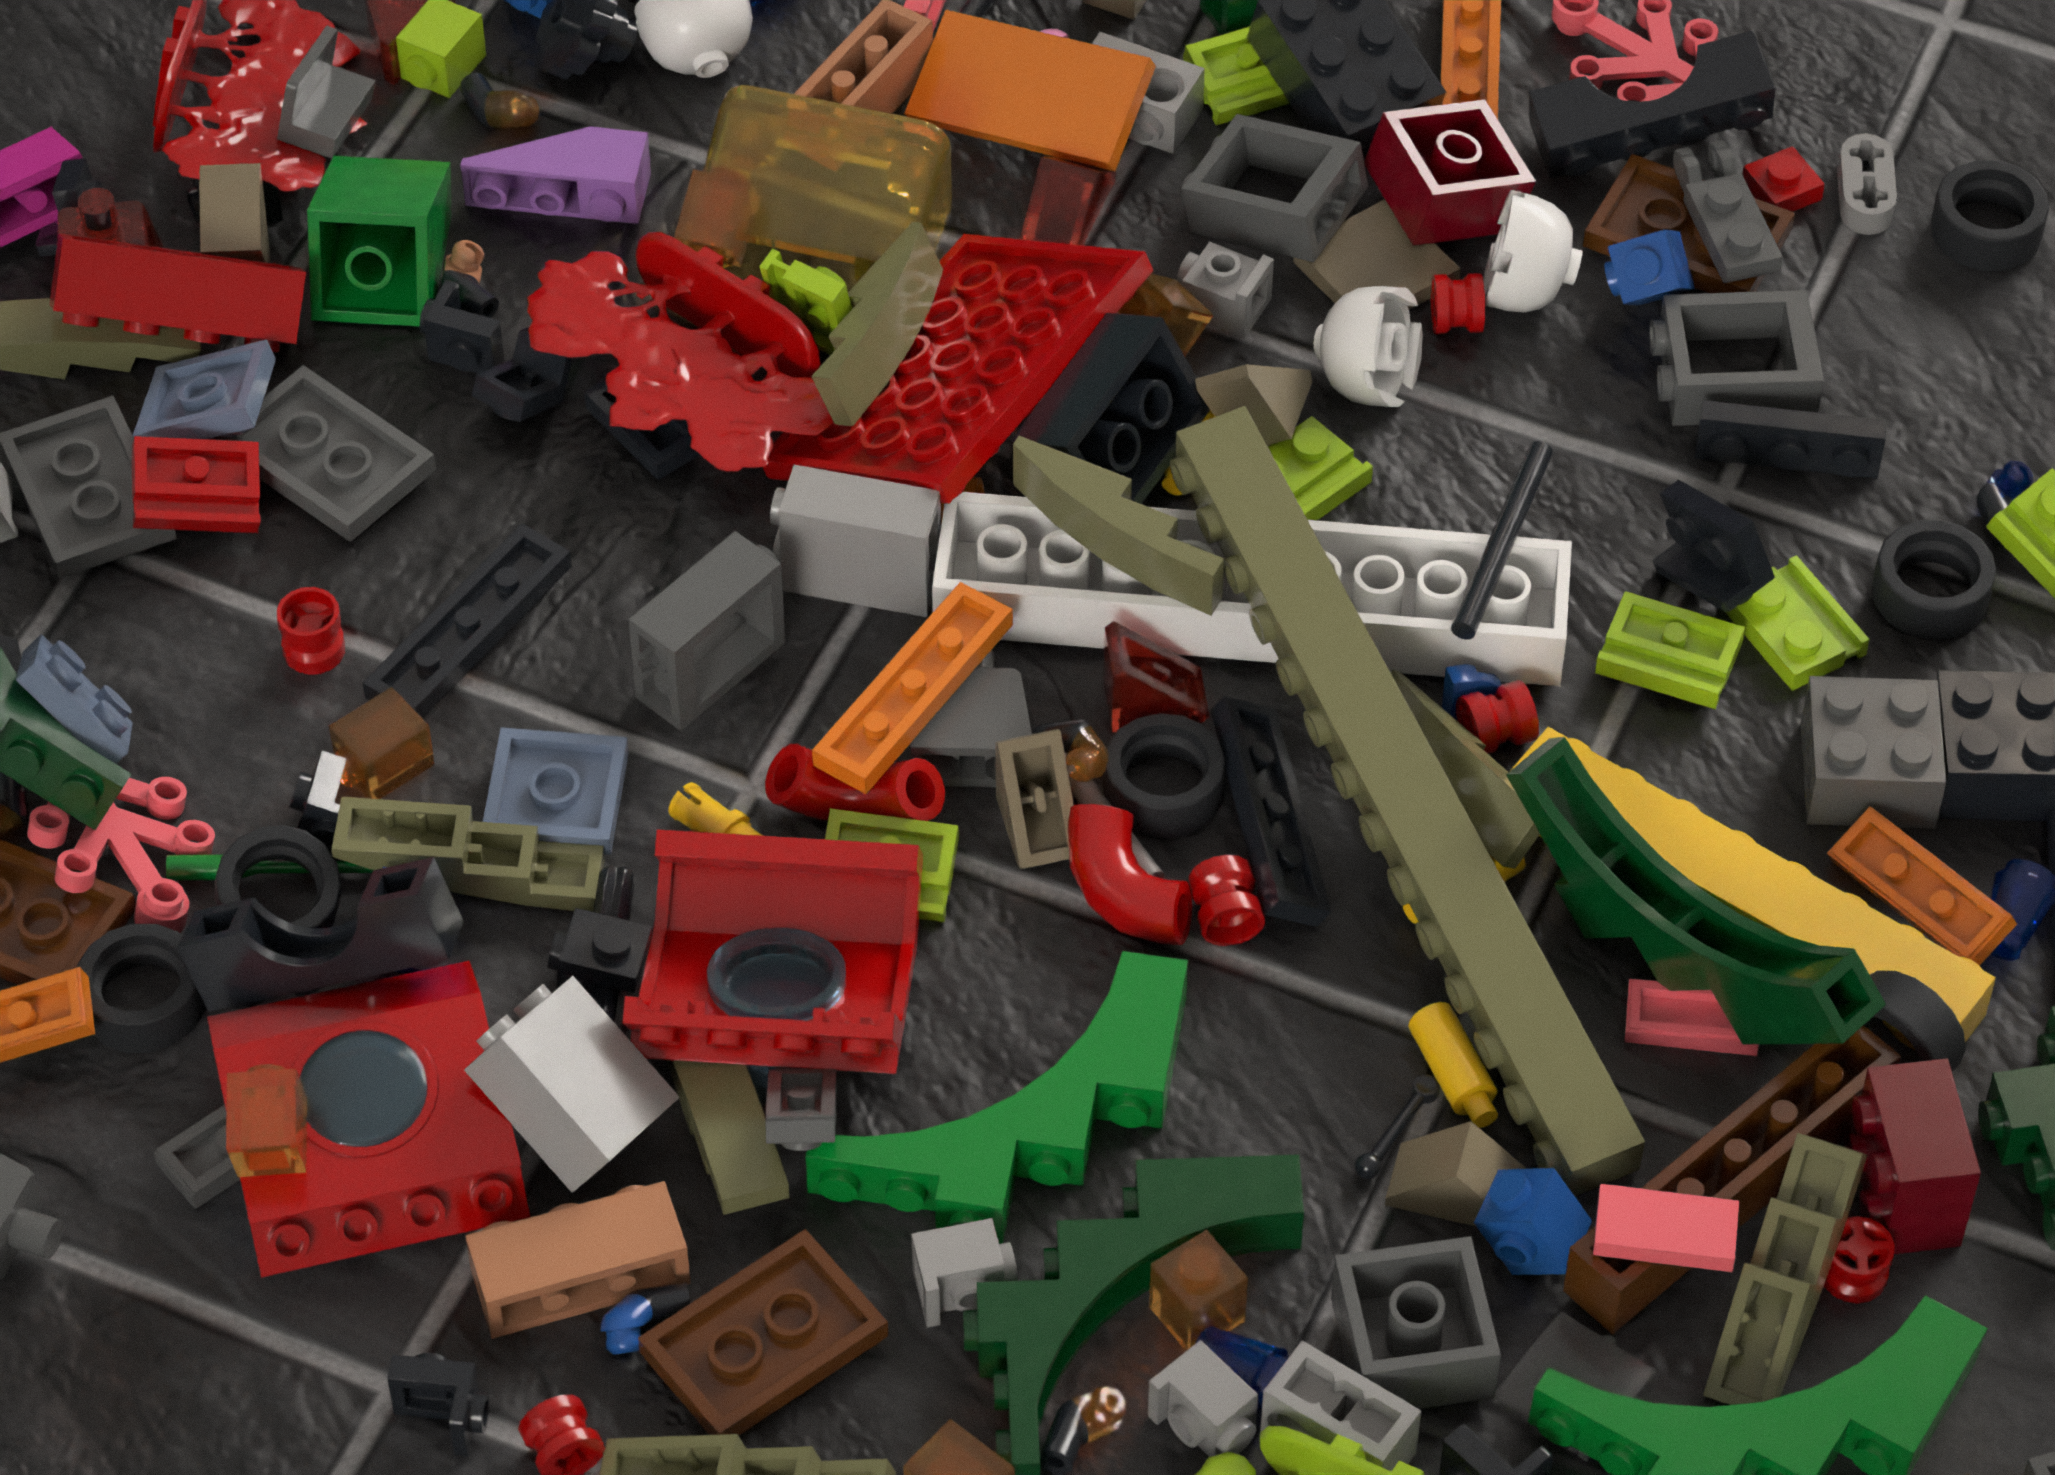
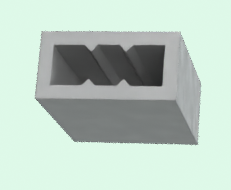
(857, 539)
(569, 1081)

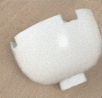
(694, 34)
(1529, 255)
(1370, 345)

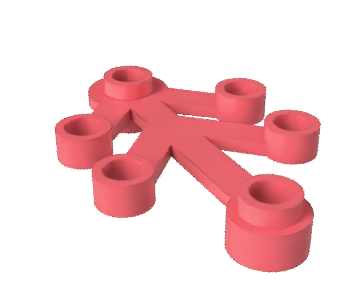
(1644, 58)
(158, 899)

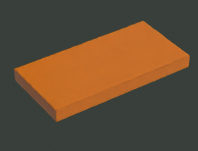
(1031, 89)

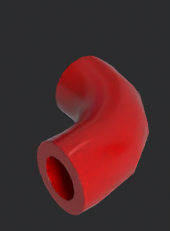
(905, 790)
(1117, 884)

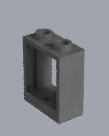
(1289, 229)
(1737, 316)
(708, 630)

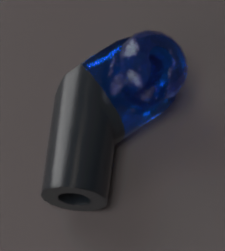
(2002, 489)

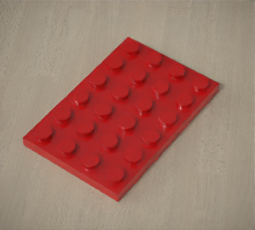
(982, 361)

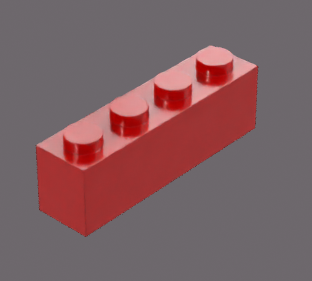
(176, 290)

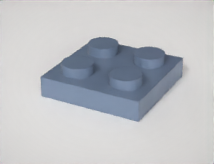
(208, 394)
(89, 714)
(559, 783)

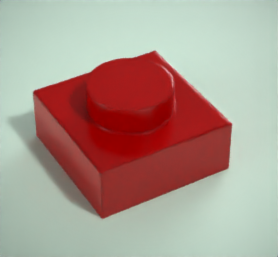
(1784, 180)

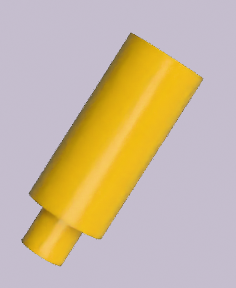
(1454, 1062)

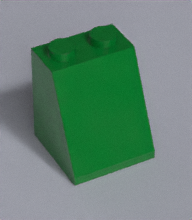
(377, 239)

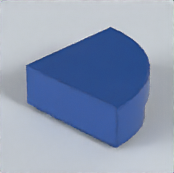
(1465, 680)

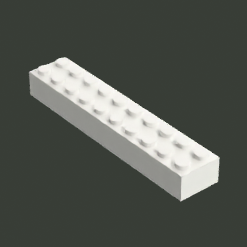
(1397, 578)

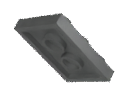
(334, 454)
(79, 485)

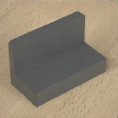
(322, 100)

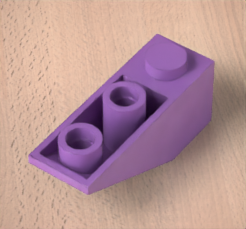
(569, 174)

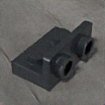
(1714, 549)

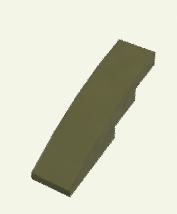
(881, 327)
(42, 345)
(1099, 514)
(1475, 778)
(473, 856)
(730, 1133)
(1785, 1273)
(723, 1456)

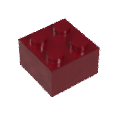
(1446, 170)
(1919, 1155)

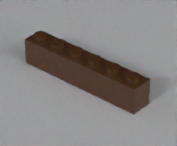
(1735, 1161)

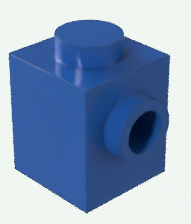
(1648, 268)
(1531, 1220)

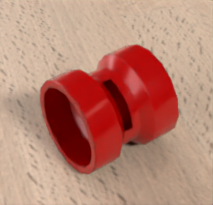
(311, 630)
(1500, 716)
(1228, 907)

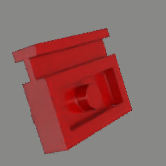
(195, 484)

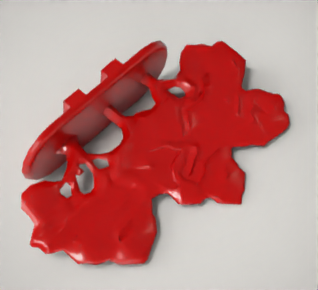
(249, 97)
(680, 370)

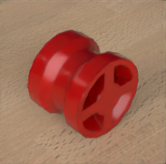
(1457, 303)
(1873, 1252)
(561, 1436)

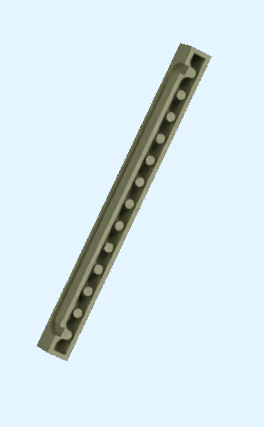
(1407, 806)

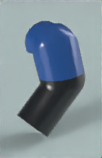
(636, 1310)

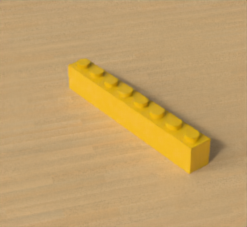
(1782, 891)

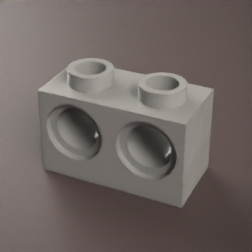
(1171, 100)
(1330, 1399)

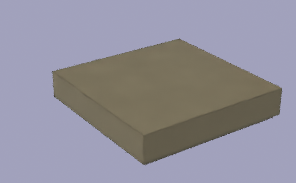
(1376, 252)

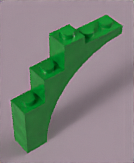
(1040, 1133)
(1870, 1413)

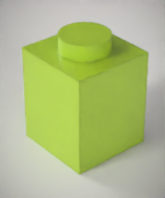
(441, 46)

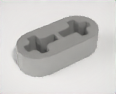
(1855, 183)

